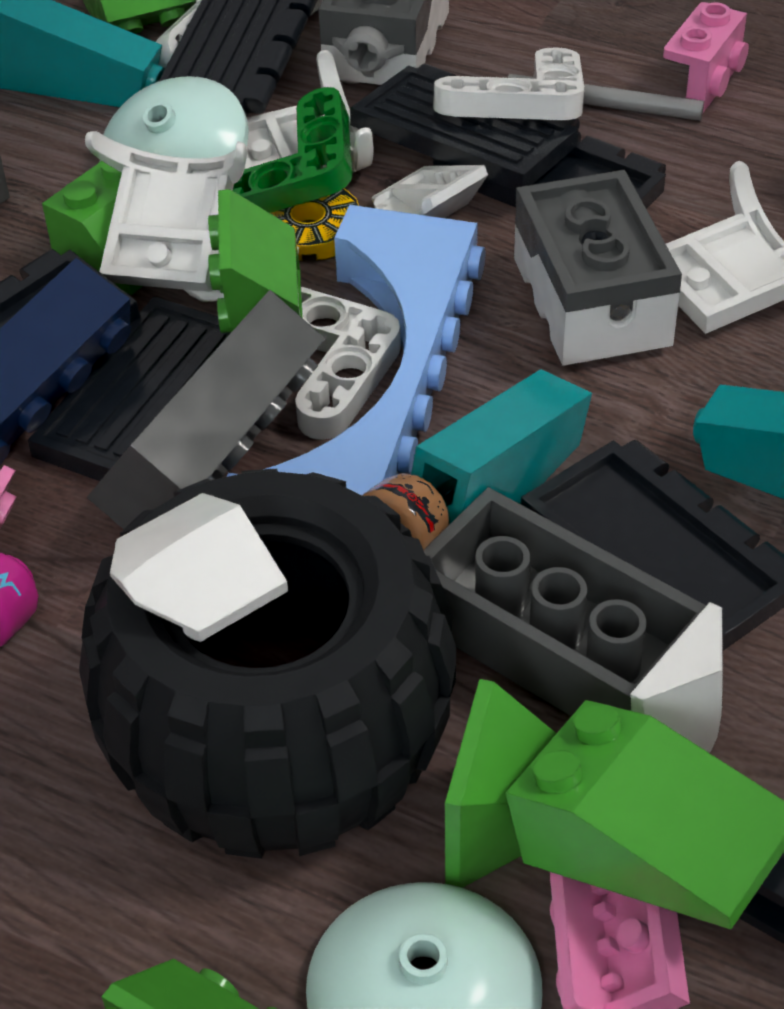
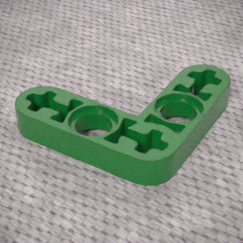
(302, 175)

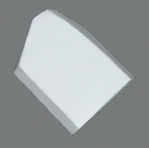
(433, 190)
(198, 566)
(688, 682)

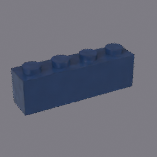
(54, 345)

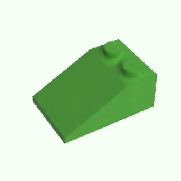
(646, 816)

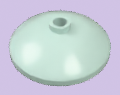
(181, 119)
(476, 945)

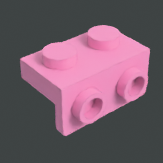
(712, 47)
(615, 950)

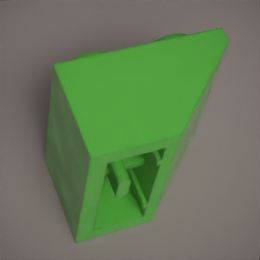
(253, 257)

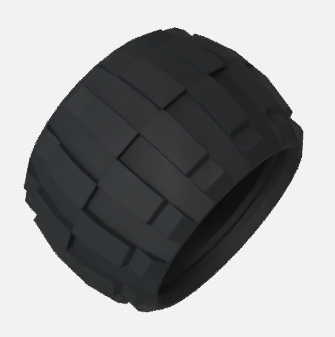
(293, 746)

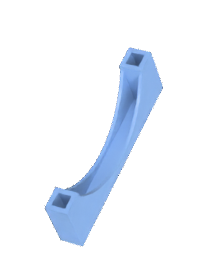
(423, 277)

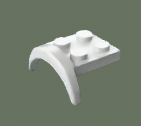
(275, 132)
(163, 213)
(731, 264)

